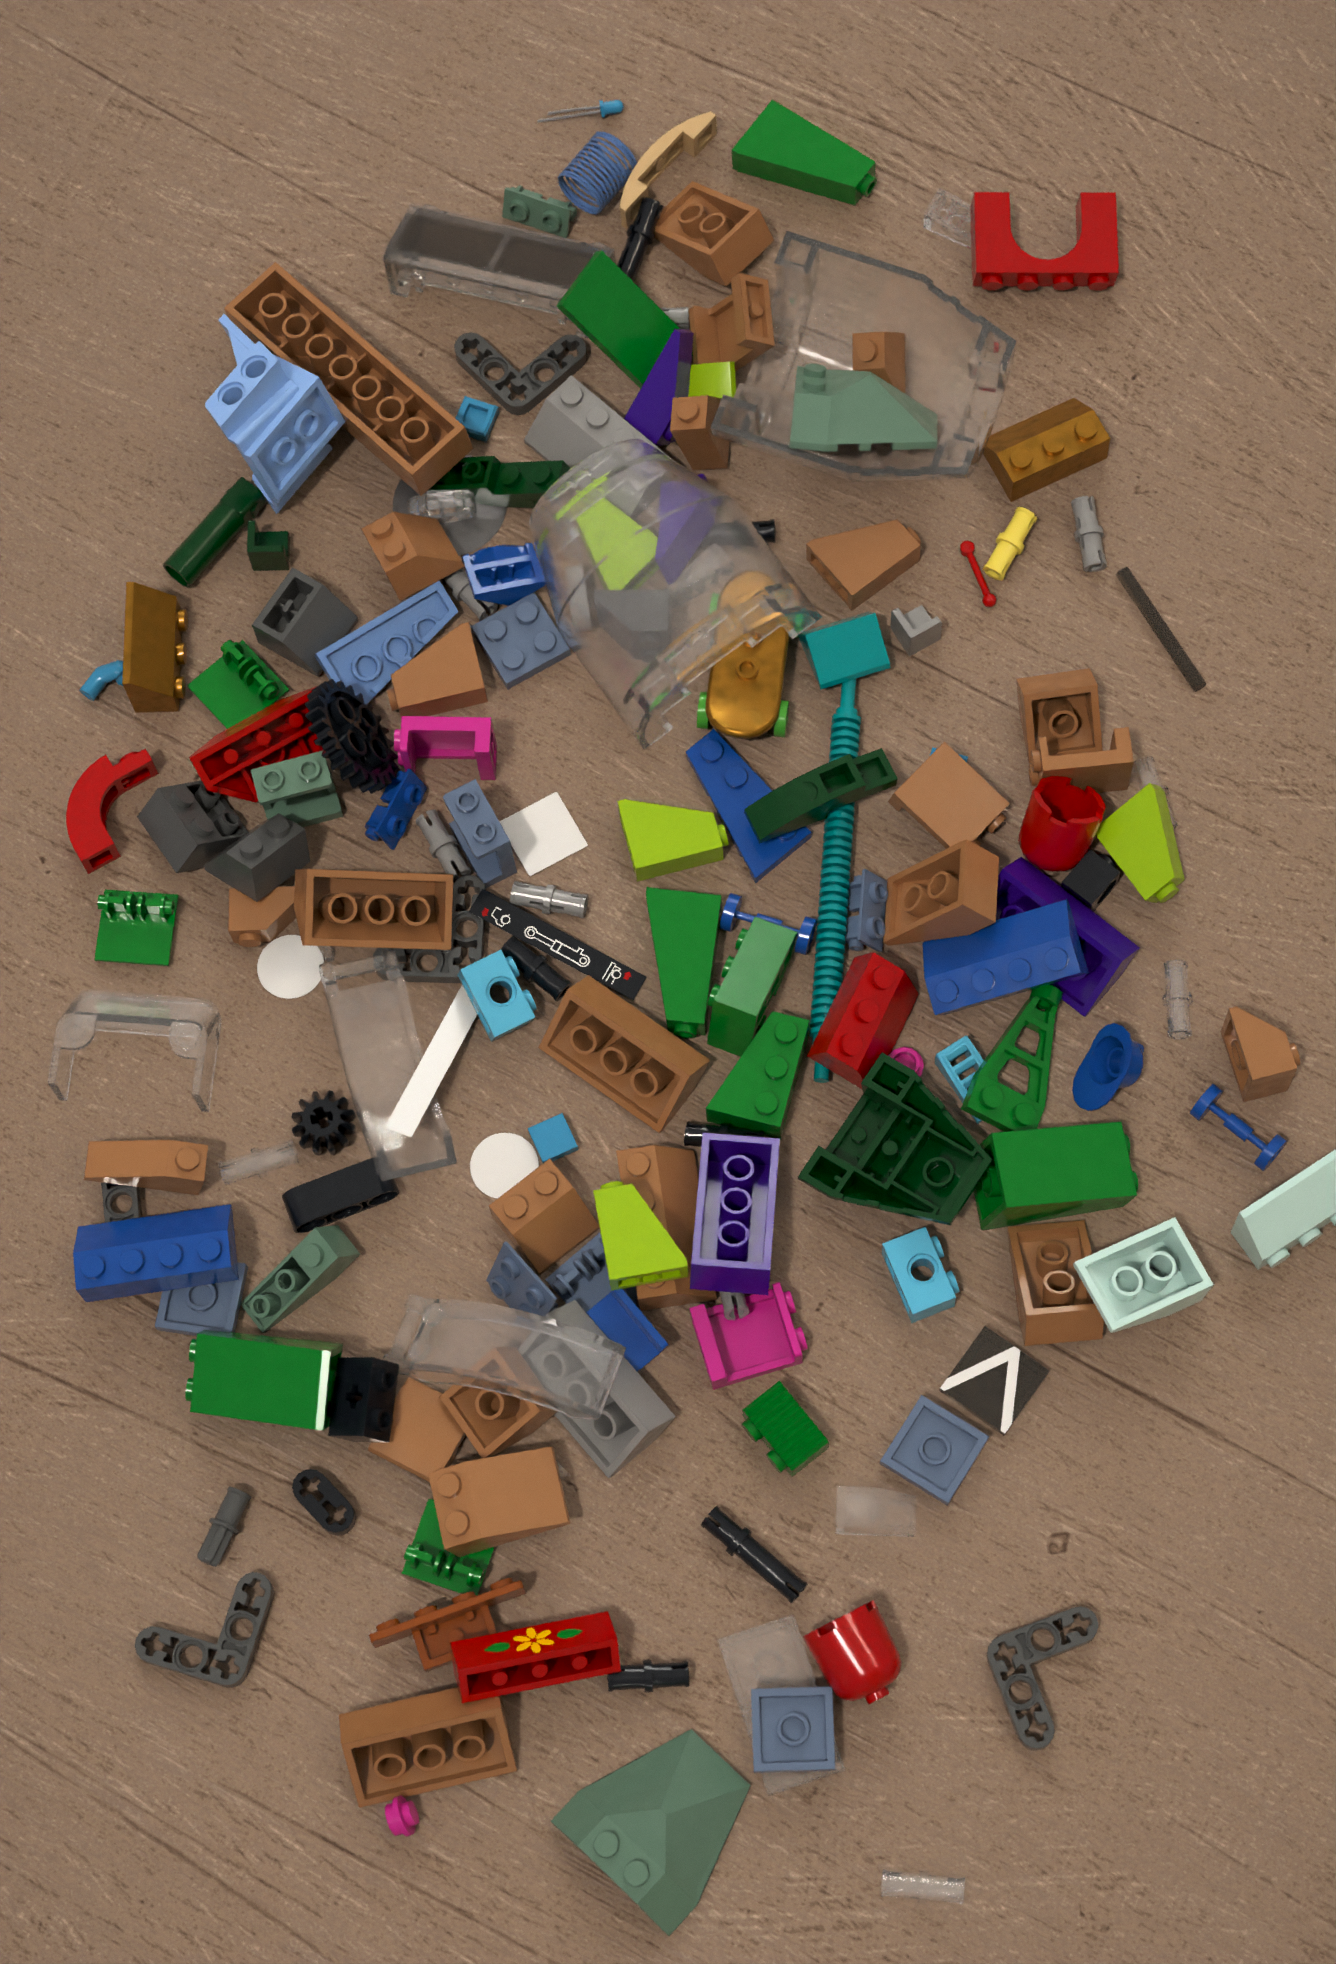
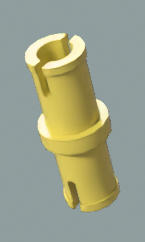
(1009, 543)

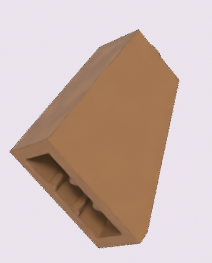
(691, 429)
(864, 559)
(440, 677)

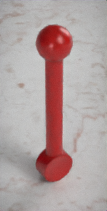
(967, 550)

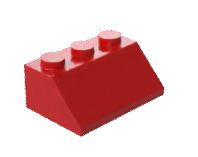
(864, 1017)

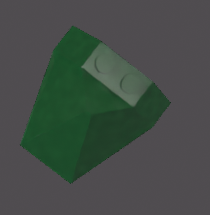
(899, 1151)

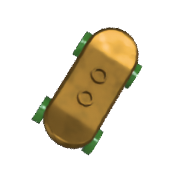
(747, 690)

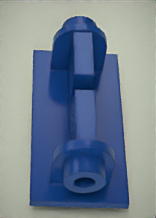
(403, 798)

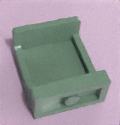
(298, 790)

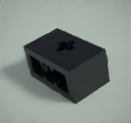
(363, 1399)

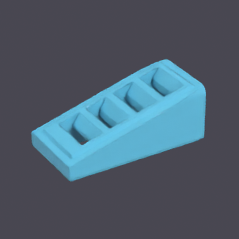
(952, 1052)

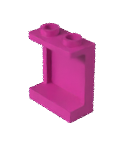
(447, 739)
(749, 1345)

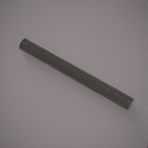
(1161, 629)

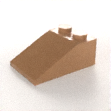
(712, 232)
(943, 896)
(1048, 1290)
(498, 1500)

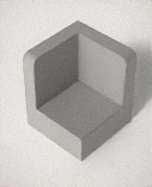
(915, 629)

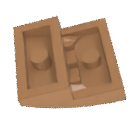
(422, 1432)

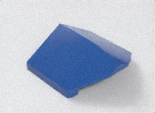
(503, 573)

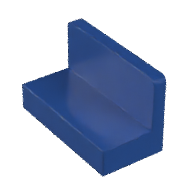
(628, 1326)

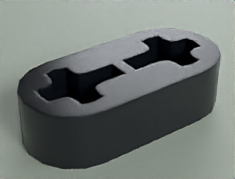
(317, 1509)

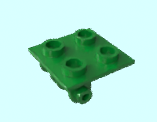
(237, 685)
(136, 927)
(433, 1564)

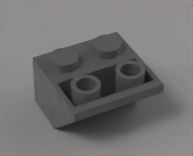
(302, 621)
(190, 824)

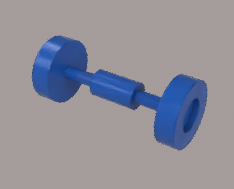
(732, 912)
(1238, 1127)

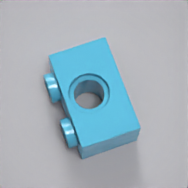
(496, 1017)
(920, 1297)

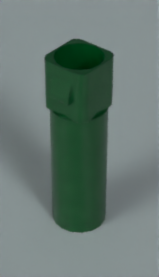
(215, 532)

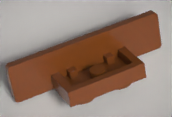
(436, 1628)

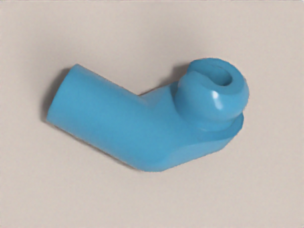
(100, 678)

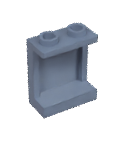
(480, 834)

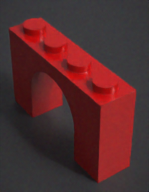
(1001, 262)

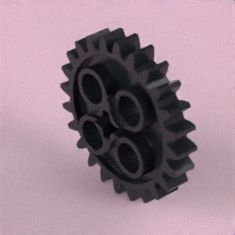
(351, 736)

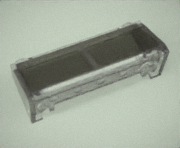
(485, 260)

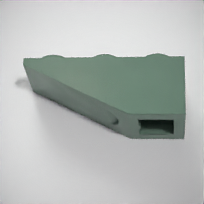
(300, 1276)

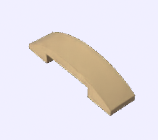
(687, 136)

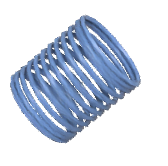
(615, 169)

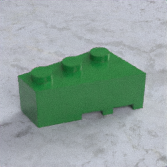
(749, 984)
(763, 1079)

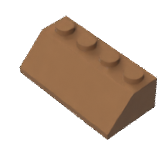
(374, 909)
(623, 1053)
(669, 1186)
(424, 1745)

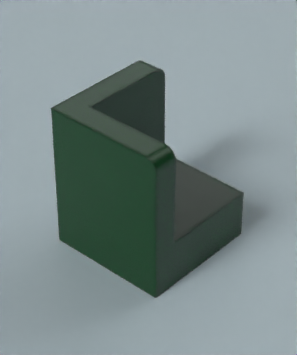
(267, 549)

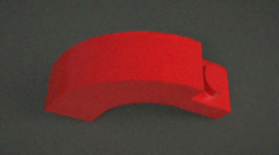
(92, 800)

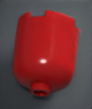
(1060, 824)
(856, 1654)

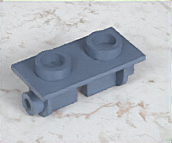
(869, 897)

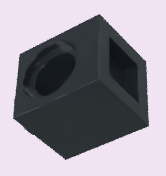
(1092, 879)

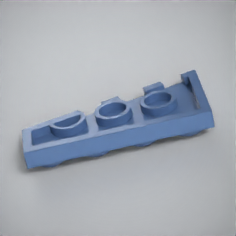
(387, 642)

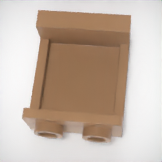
(735, 327)
(1100, 769)
(950, 799)

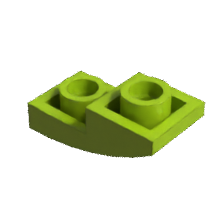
(712, 379)

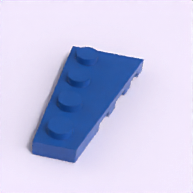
(732, 789)

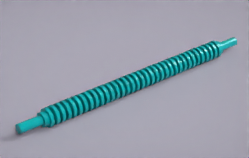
(835, 876)

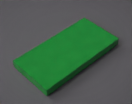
(617, 317)

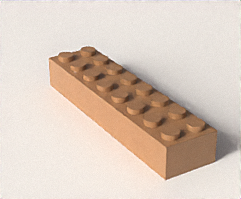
(374, 397)

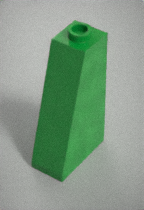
(803, 156)
(685, 950)

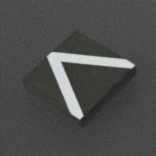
(994, 1380)

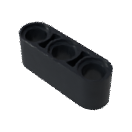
(337, 1196)

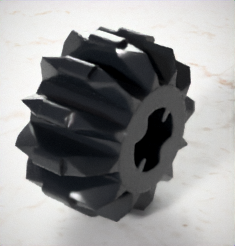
(309, 1126)

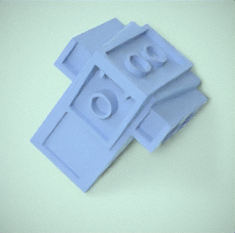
(274, 417)

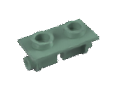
(534, 211)

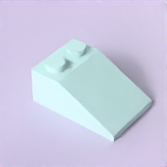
(1144, 1277)

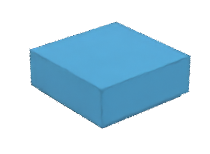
(477, 418)
(553, 1138)

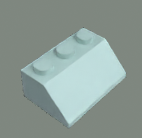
(1289, 1214)

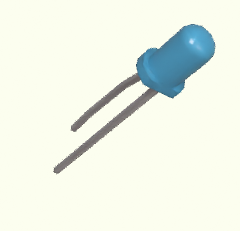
(606, 108)

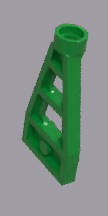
(1000, 1104)

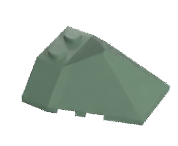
(856, 409)
(659, 1825)

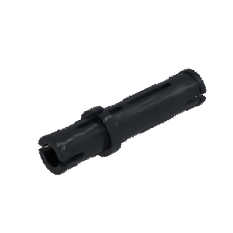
(639, 235)
(753, 1554)

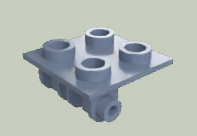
(585, 1277)
(518, 1284)

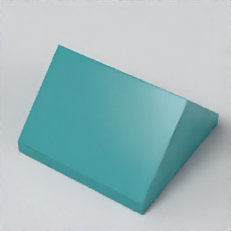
(845, 649)

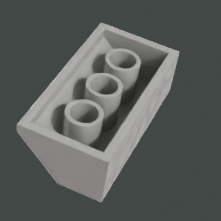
(577, 425)
(630, 1416)

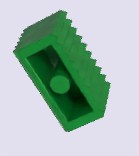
(784, 1429)

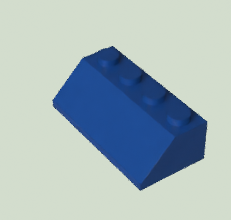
(1003, 959)
(155, 1253)

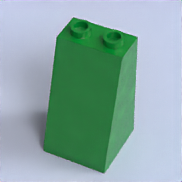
(1054, 1174)
(263, 1378)

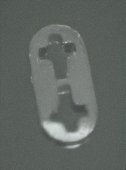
(444, 506)

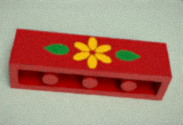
(535, 1656)

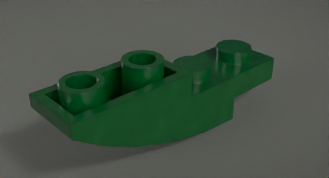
(502, 483)
(818, 792)

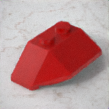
(257, 741)

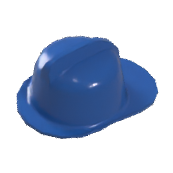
(1110, 1064)

